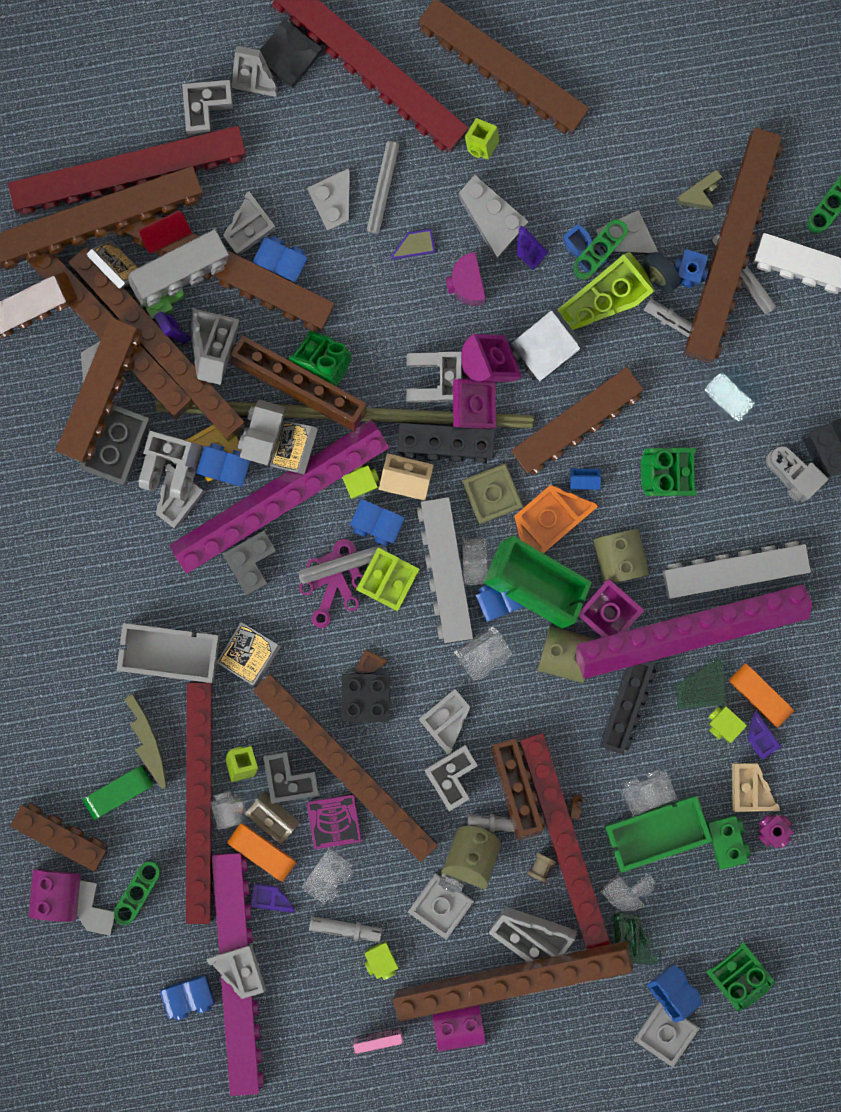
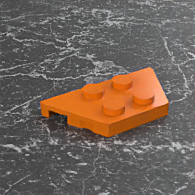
(551, 517)

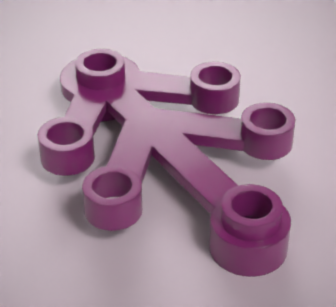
(333, 581)

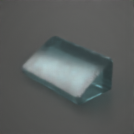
(729, 396)

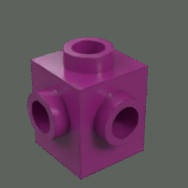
(766, 828)

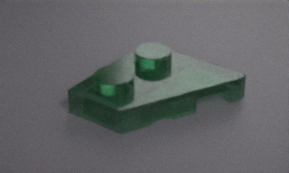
(702, 688)
(630, 929)

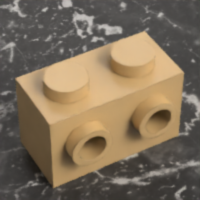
(405, 479)

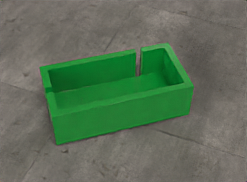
(537, 582)
(658, 833)

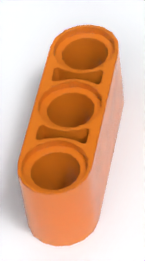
(761, 695)
(261, 852)

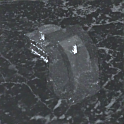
(474, 560)
(627, 898)

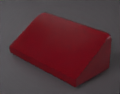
(165, 231)

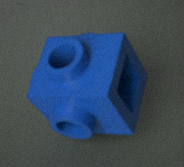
(697, 263)

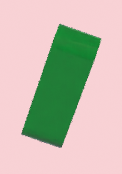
(824, 210)
(605, 239)
(117, 792)
(131, 902)

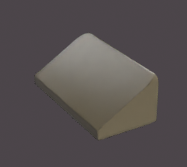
(272, 818)

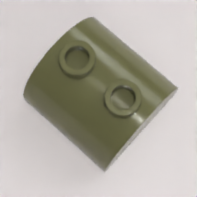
(621, 556)
(559, 653)
(472, 856)

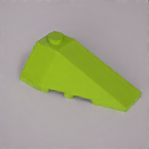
(611, 292)

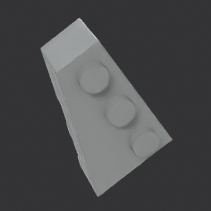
(492, 216)
(212, 343)
(530, 935)

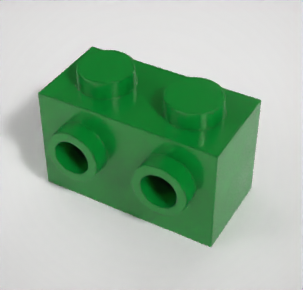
(727, 842)

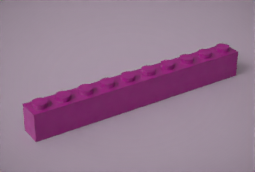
(278, 497)
(693, 631)
(238, 1012)

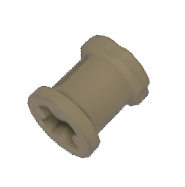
(541, 867)

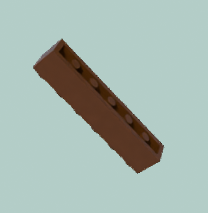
(298, 383)
(98, 390)
(576, 421)

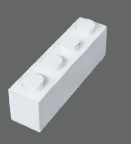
(799, 262)

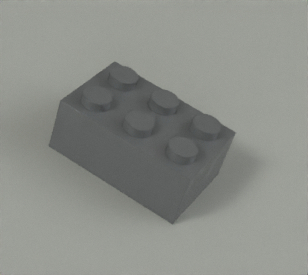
(118, 446)

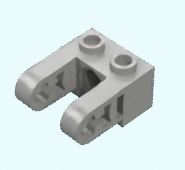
(450, 369)
(165, 447)
(799, 478)

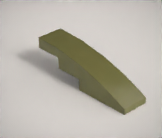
(150, 750)

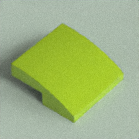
(387, 579)

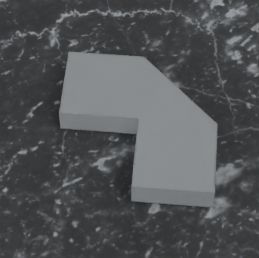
(93, 918)

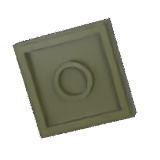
(492, 493)

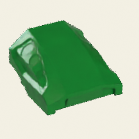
(323, 357)
(668, 472)
(741, 978)

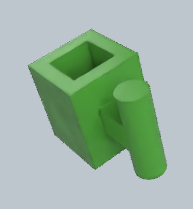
(165, 304)

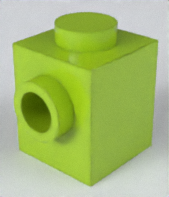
(482, 139)
(361, 481)
(725, 724)
(241, 763)
(380, 961)

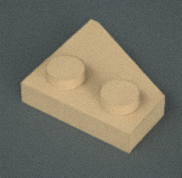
(750, 789)

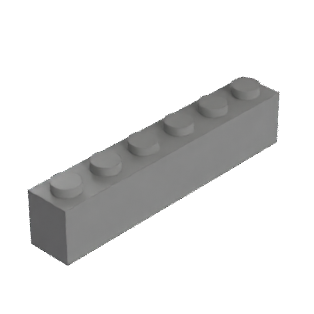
(446, 570)
(736, 571)

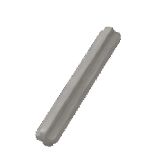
(382, 187)
(754, 287)
(338, 565)

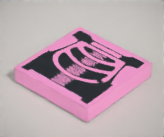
(378, 1040)

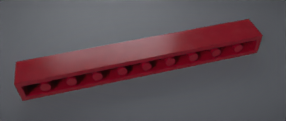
(375, 71)
(126, 170)
(198, 805)
(564, 841)

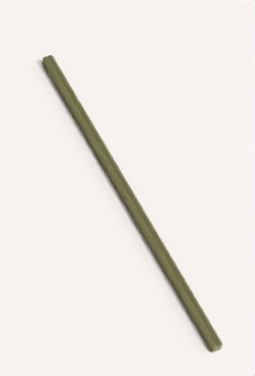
(376, 415)

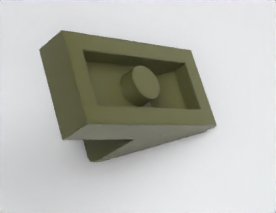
(695, 195)

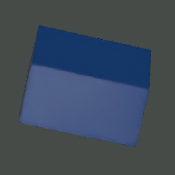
(585, 479)

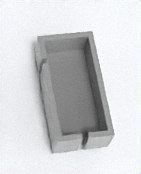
(178, 269)
(168, 653)

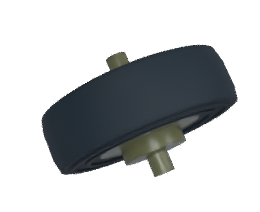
(661, 272)

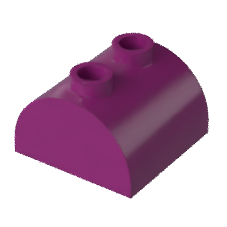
(466, 281)
(489, 359)
(610, 610)
(54, 895)
(458, 1028)

